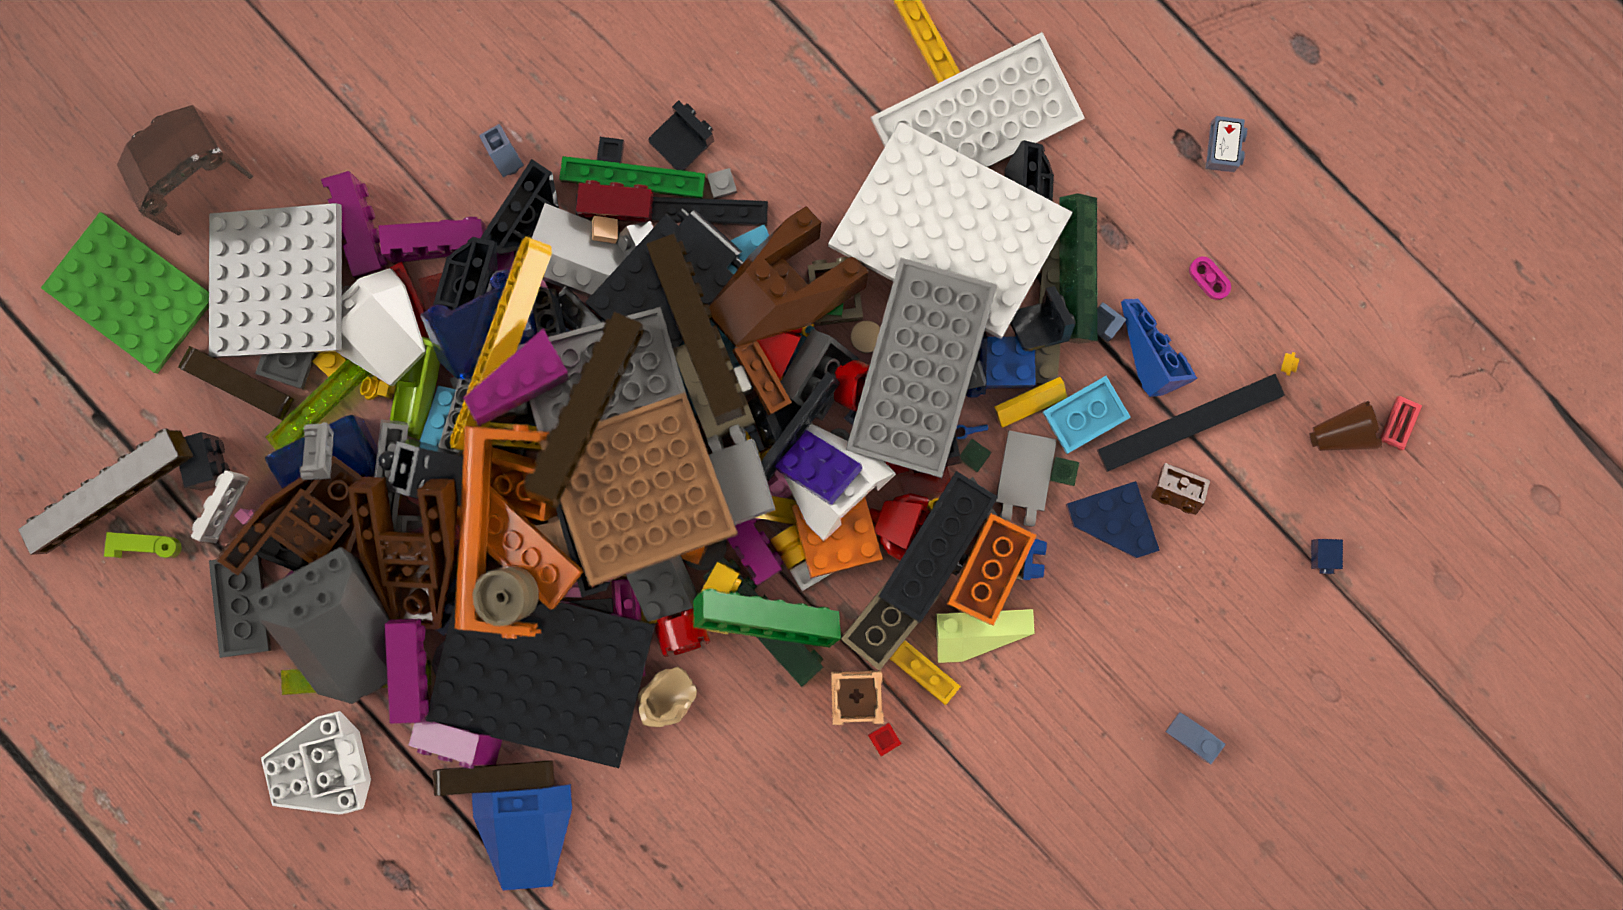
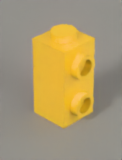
(723, 579)

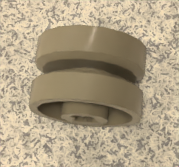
(505, 595)

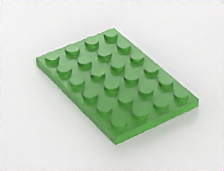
(128, 292)

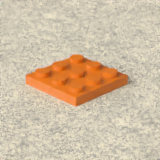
(846, 548)

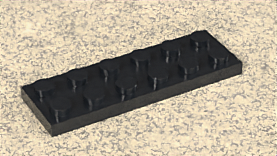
(938, 547)

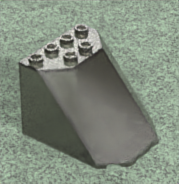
(162, 154)

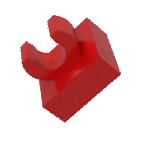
(884, 739)

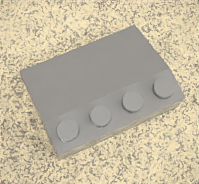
(575, 257)

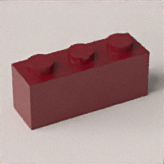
(615, 201)

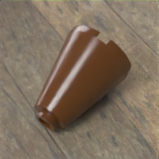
(1348, 430)

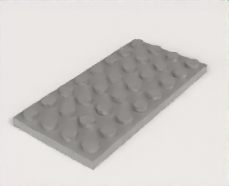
(921, 367)

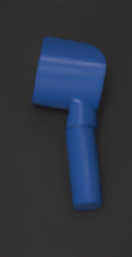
(970, 430)

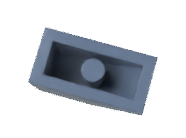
(501, 150)
(1195, 738)

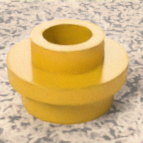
(1290, 363)
(369, 387)

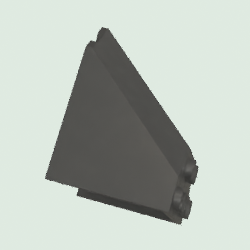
(329, 625)

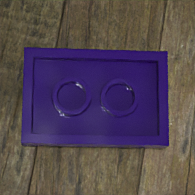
(819, 467)

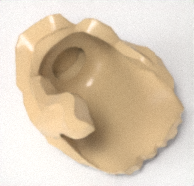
(666, 698)

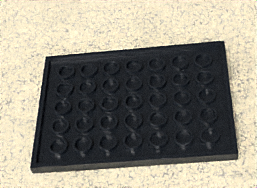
(547, 691)

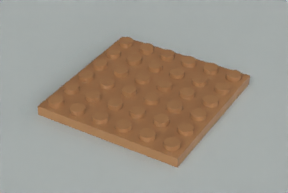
(644, 492)

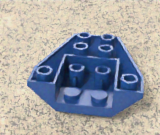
(524, 833)

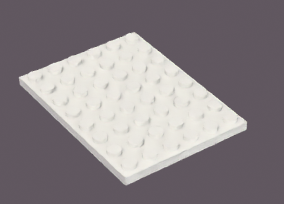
(953, 216)

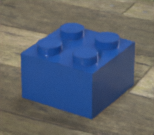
(1009, 364)

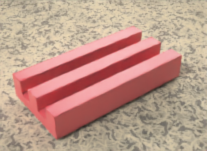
(1392, 417)

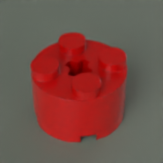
(852, 381)
(679, 634)

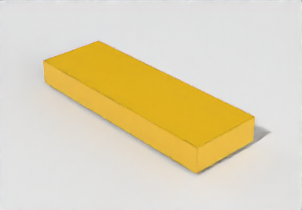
(1031, 402)
(925, 672)

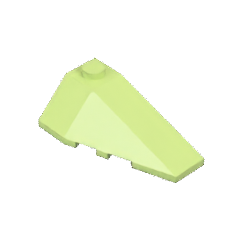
(966, 637)

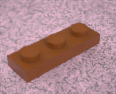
(762, 377)

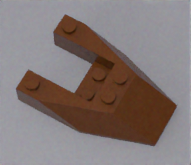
(771, 297)
(304, 516)
(407, 568)

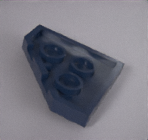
(1116, 519)

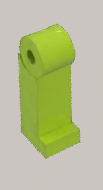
(161, 545)

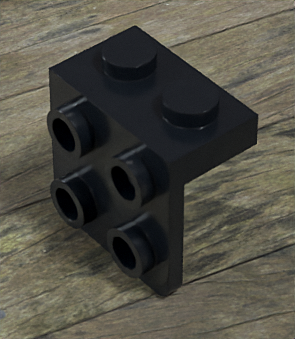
(682, 137)
(1043, 323)
(773, 425)

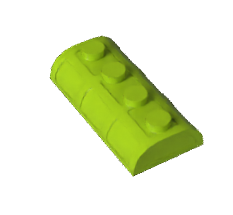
(416, 392)

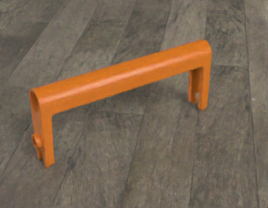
(474, 525)

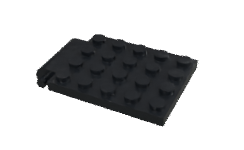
(636, 286)

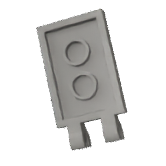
(1025, 474)
(741, 476)

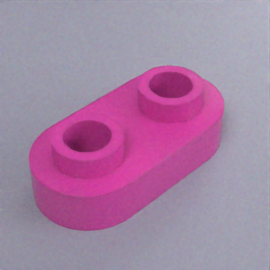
(1212, 276)

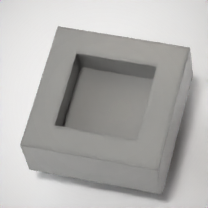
(722, 183)

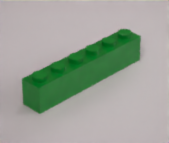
(766, 618)

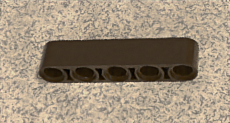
(236, 383)
(493, 778)

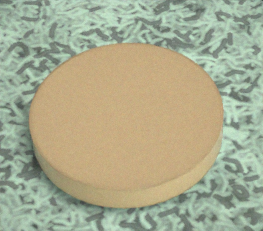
(865, 336)

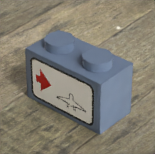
(1226, 144)

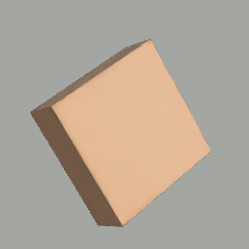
(604, 229)

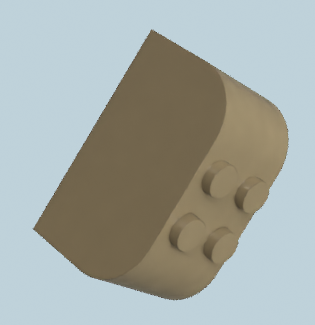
(699, 399)

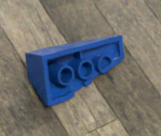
(1155, 360)

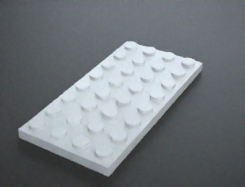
(991, 105)

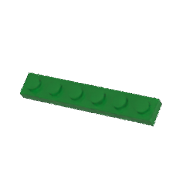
(658, 179)

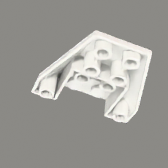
(380, 327)
(824, 517)
(319, 768)

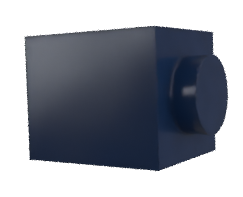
(1327, 555)

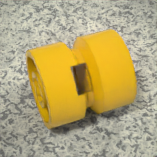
(790, 545)

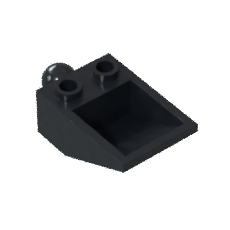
(419, 462)

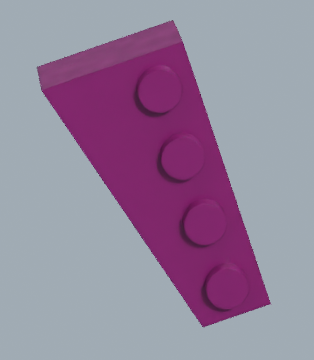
(357, 225)
(427, 239)
(518, 380)
(406, 671)

